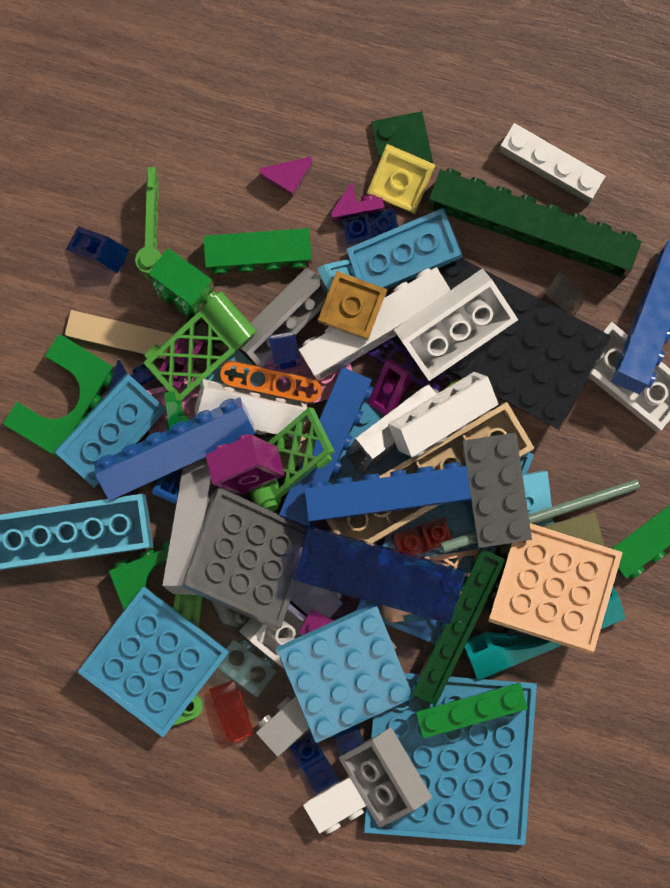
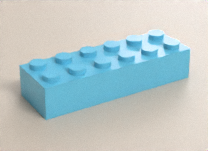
(74, 531)

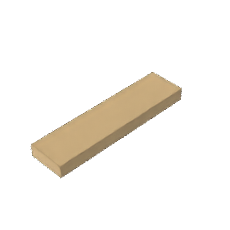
(114, 333)

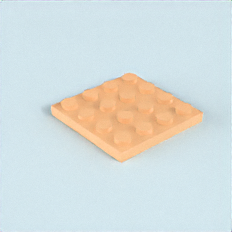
(556, 588)

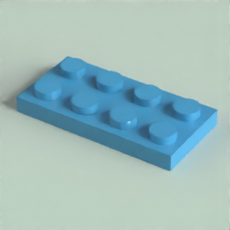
(406, 251)
(113, 424)

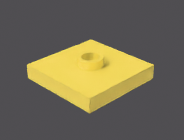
(401, 178)

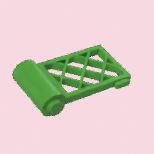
(149, 255)
(222, 319)
(269, 495)

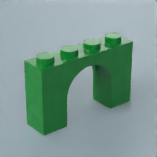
(92, 376)
(132, 576)

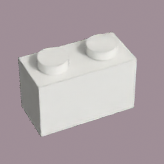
(335, 805)

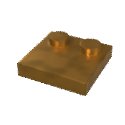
(352, 305)

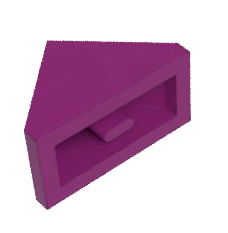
(287, 175)

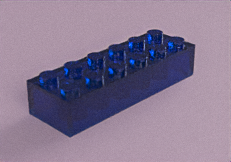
(378, 574)

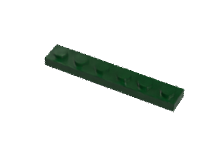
(454, 636)

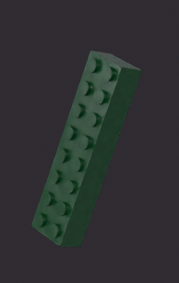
(534, 223)

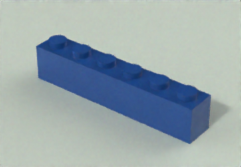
(648, 331)
(336, 419)
(173, 448)
(387, 494)

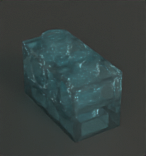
(242, 673)

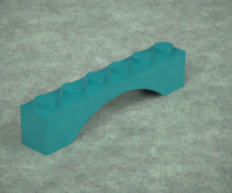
(498, 651)

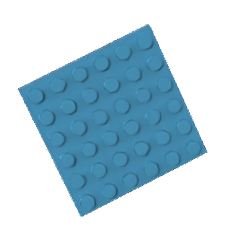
(471, 772)

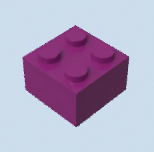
(244, 464)

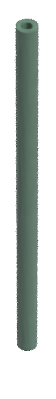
(553, 511)

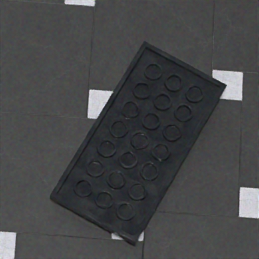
(536, 360)

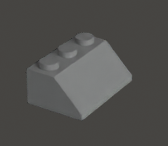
(385, 777)

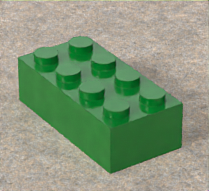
(180, 283)

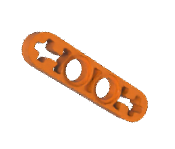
(269, 384)

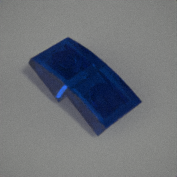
(367, 226)
(314, 764)

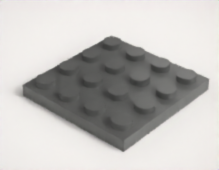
(245, 559)

